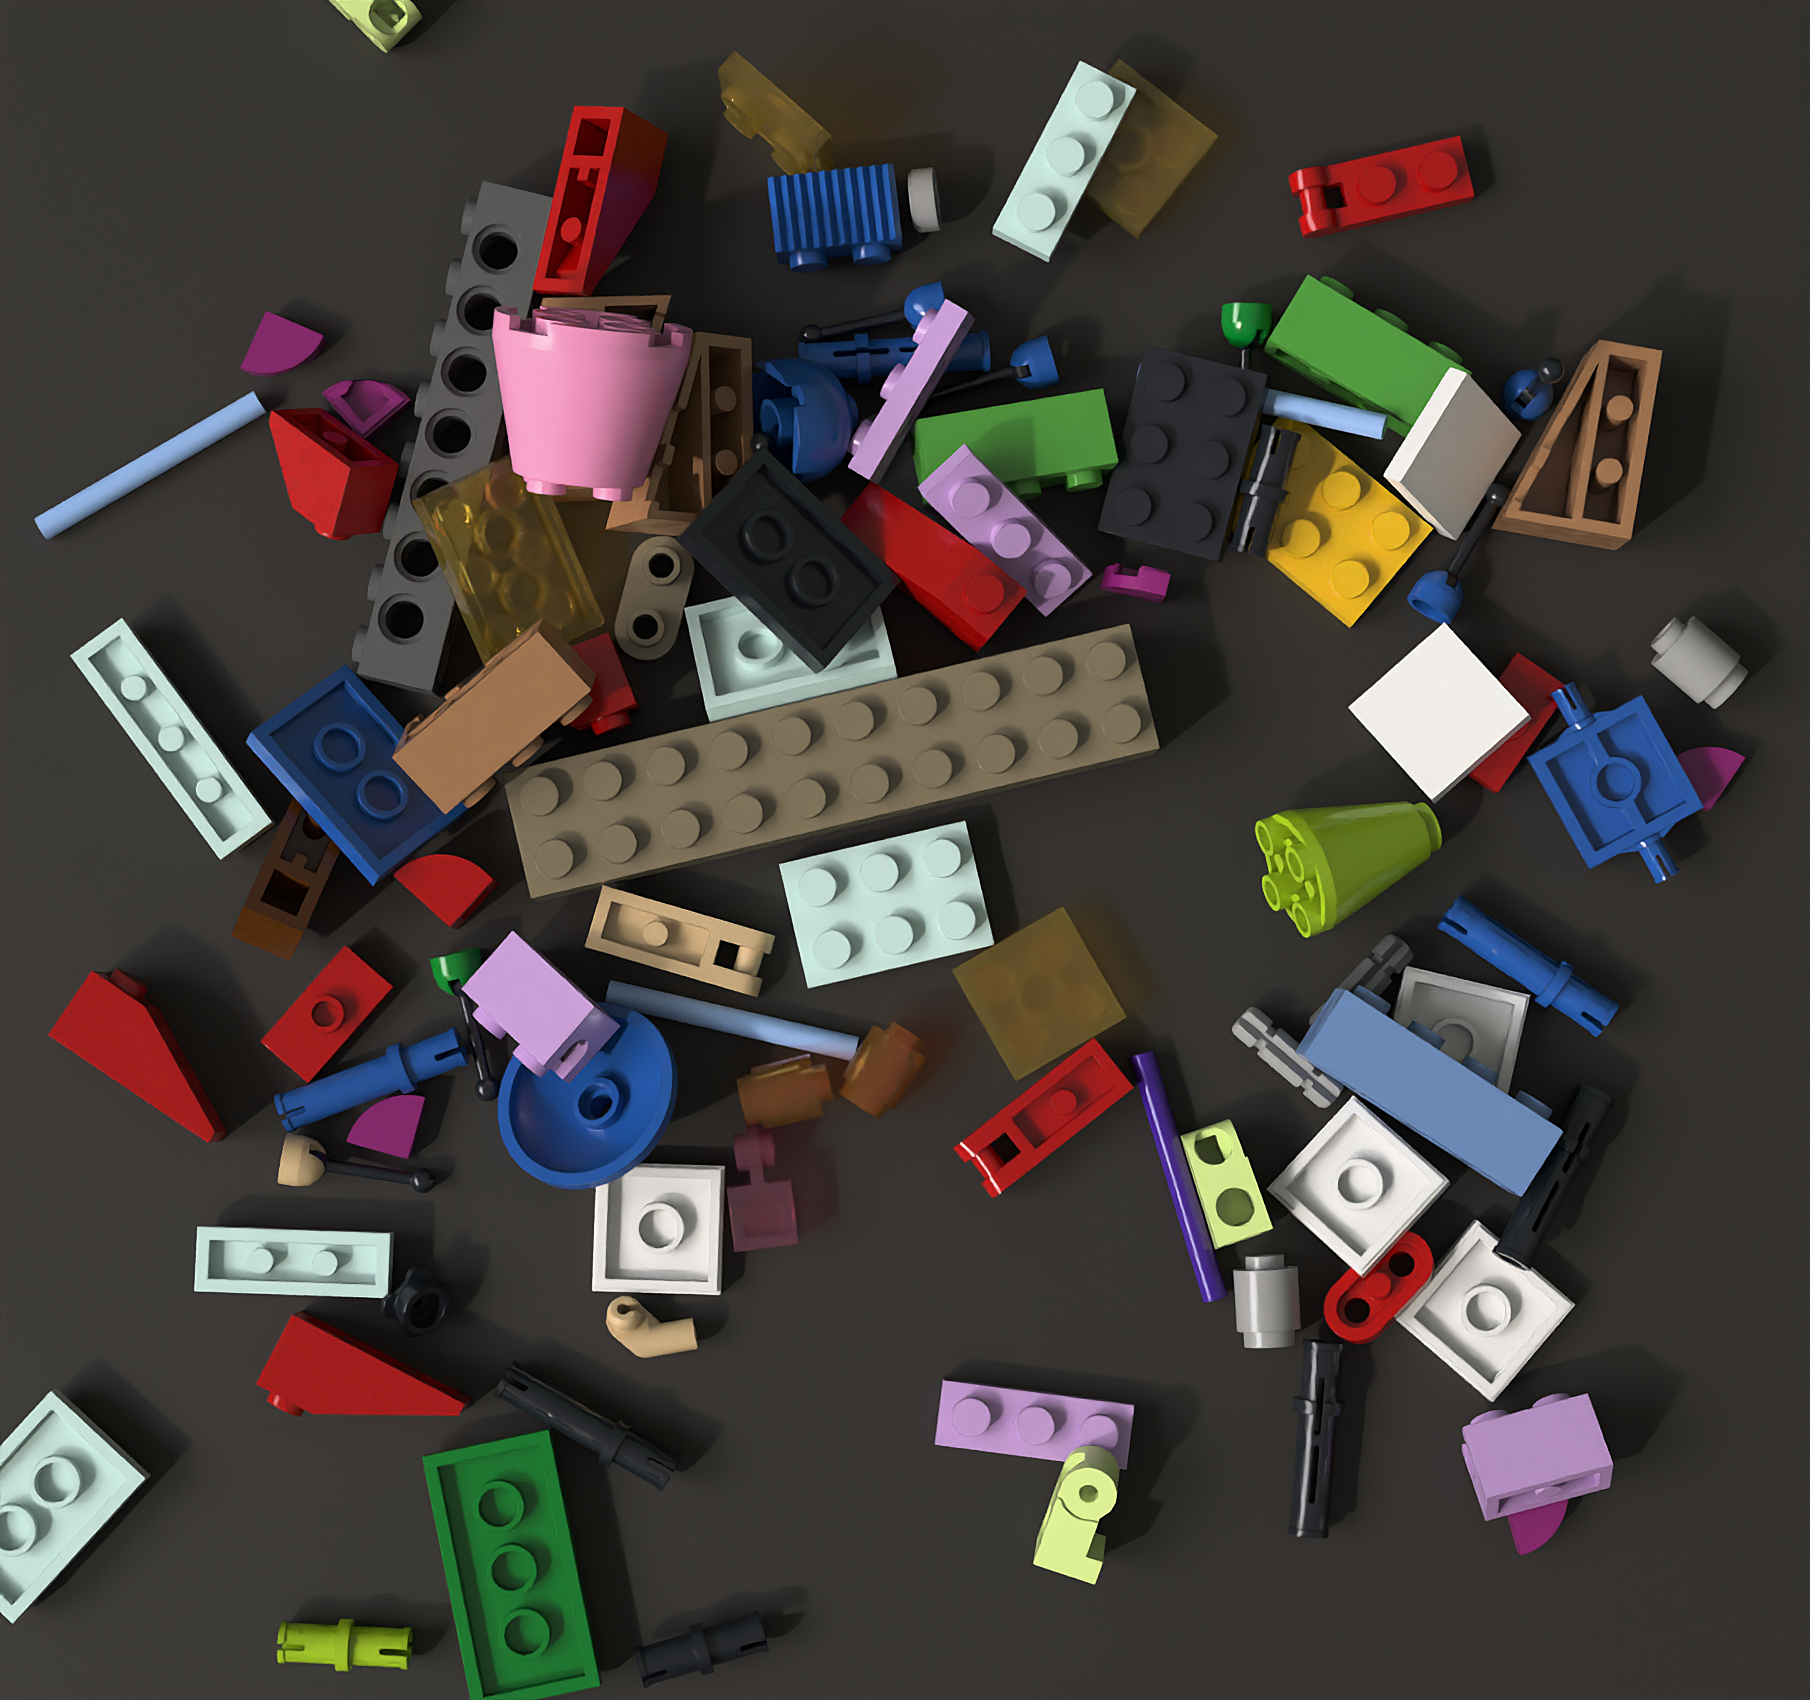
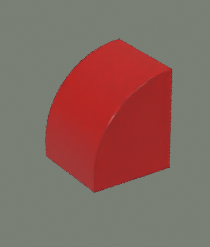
(448, 885)

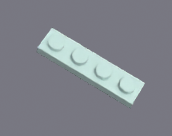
(173, 739)

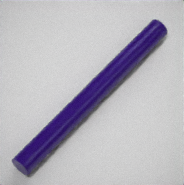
(1178, 1176)

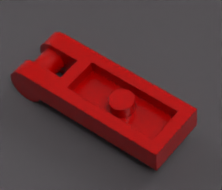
(1383, 187)
(1045, 1115)

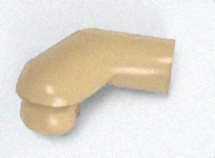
(644, 1333)

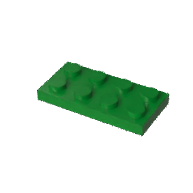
(512, 1568)

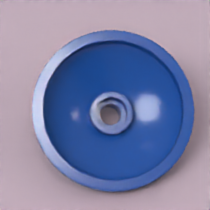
(558, 1126)

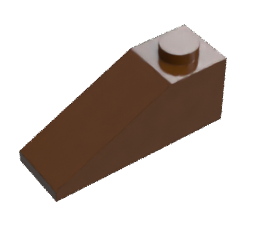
(287, 885)

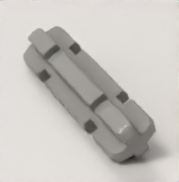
(1278, 1051)

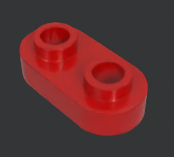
(1381, 1290)

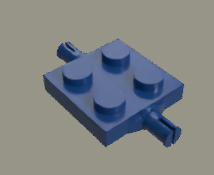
(1615, 782)

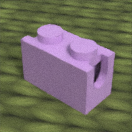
(539, 1008)
(1536, 1455)

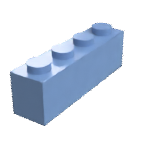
(1429, 1090)

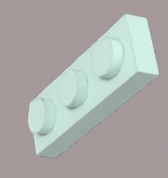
(1064, 161)
(293, 1261)

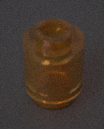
(882, 1069)
(784, 1091)

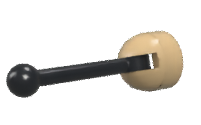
(306, 1161)

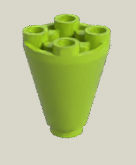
(1341, 857)

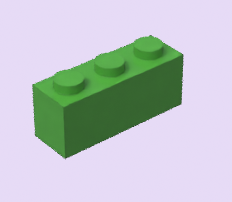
(1359, 353)
(1025, 442)

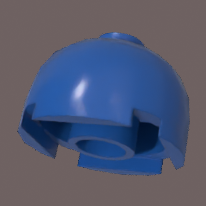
(805, 414)

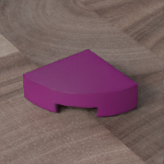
(281, 347)
(367, 405)
(1145, 584)
(1709, 771)
(390, 1125)
(1536, 1525)

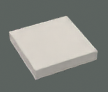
(1452, 453)
(1439, 712)
(1468, 1015)
(1358, 1186)
(660, 1230)
(1484, 1312)

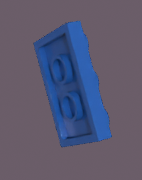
(338, 763)

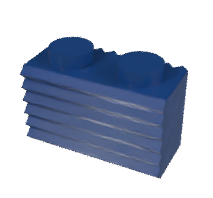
(835, 216)

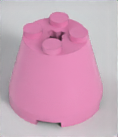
(586, 395)

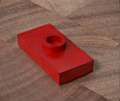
(1532, 690)
(327, 1014)

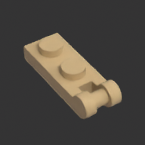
(676, 940)

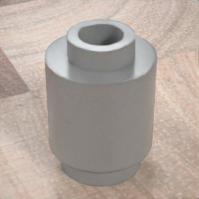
(1698, 661)
(1267, 1301)

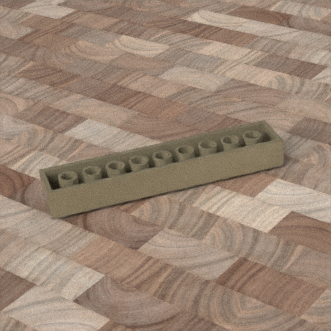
(830, 763)

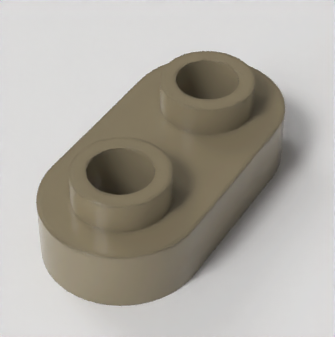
(654, 598)

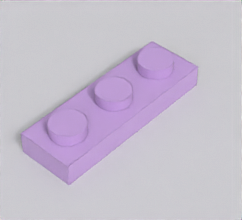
(909, 390)
(1004, 529)
(1030, 1421)

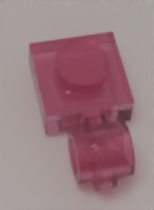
(760, 1210)

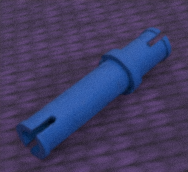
(878, 357)
(1529, 966)
(395, 1071)

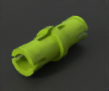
(344, 1645)

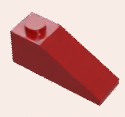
(599, 196)
(935, 566)
(134, 1045)
(336, 1373)

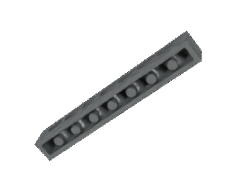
(494, 218)

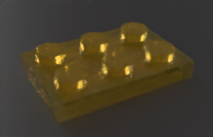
(506, 558)

